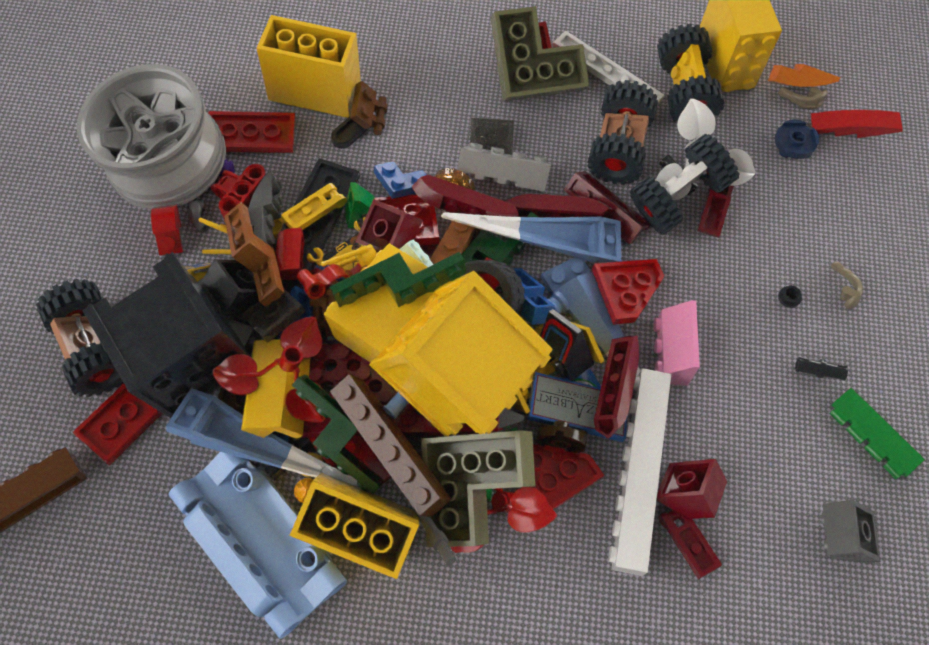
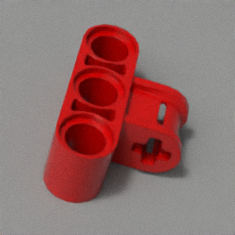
(232, 187)

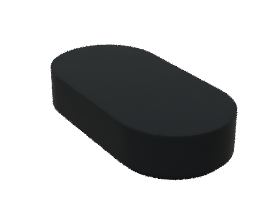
(346, 133)

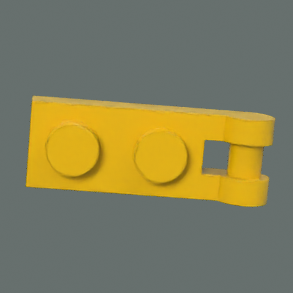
(314, 207)

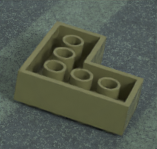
(527, 68)
(466, 469)

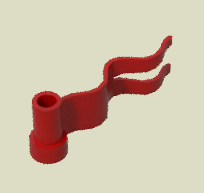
(316, 284)

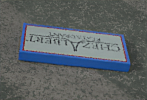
(567, 401)

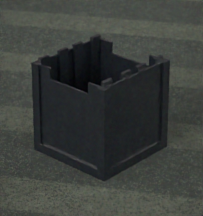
(166, 337)

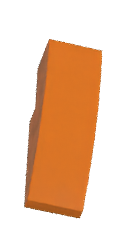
(801, 76)

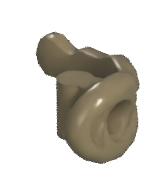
(813, 100)
(851, 296)

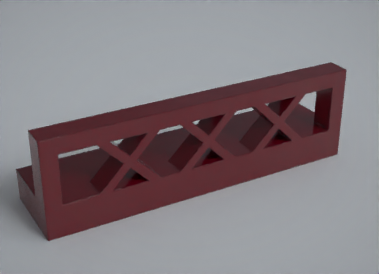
(585, 185)

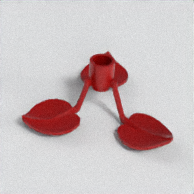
(300, 341)
(526, 512)

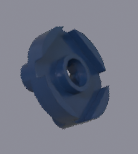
(789, 147)

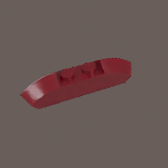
(460, 199)
(559, 206)
(617, 385)

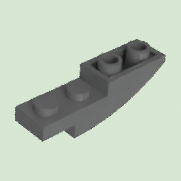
(266, 208)

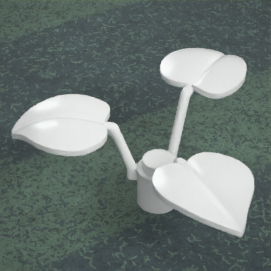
(692, 124)

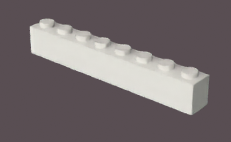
(641, 473)

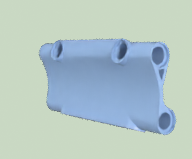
(249, 541)

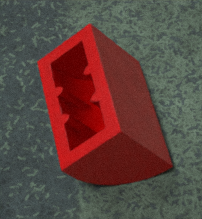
(290, 253)

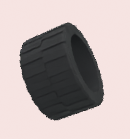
(506, 276)

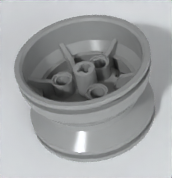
(152, 136)

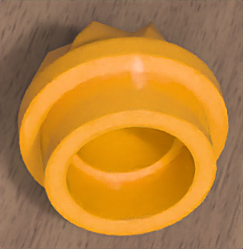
(302, 488)

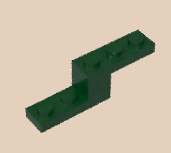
(491, 247)
(398, 279)
(337, 435)

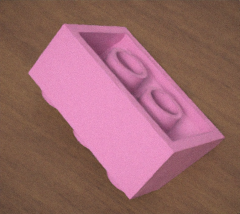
(677, 342)

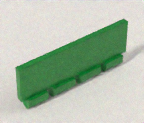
(882, 438)

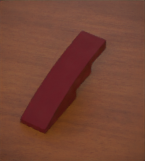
(715, 211)

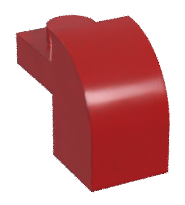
(165, 226)

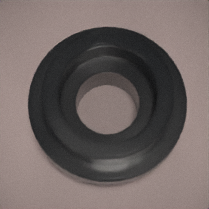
(793, 292)

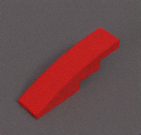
(860, 122)

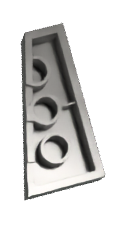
(504, 167)

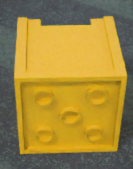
(462, 356)

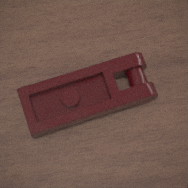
(690, 543)

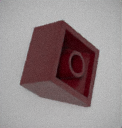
(387, 225)
(693, 488)

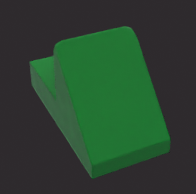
(357, 203)

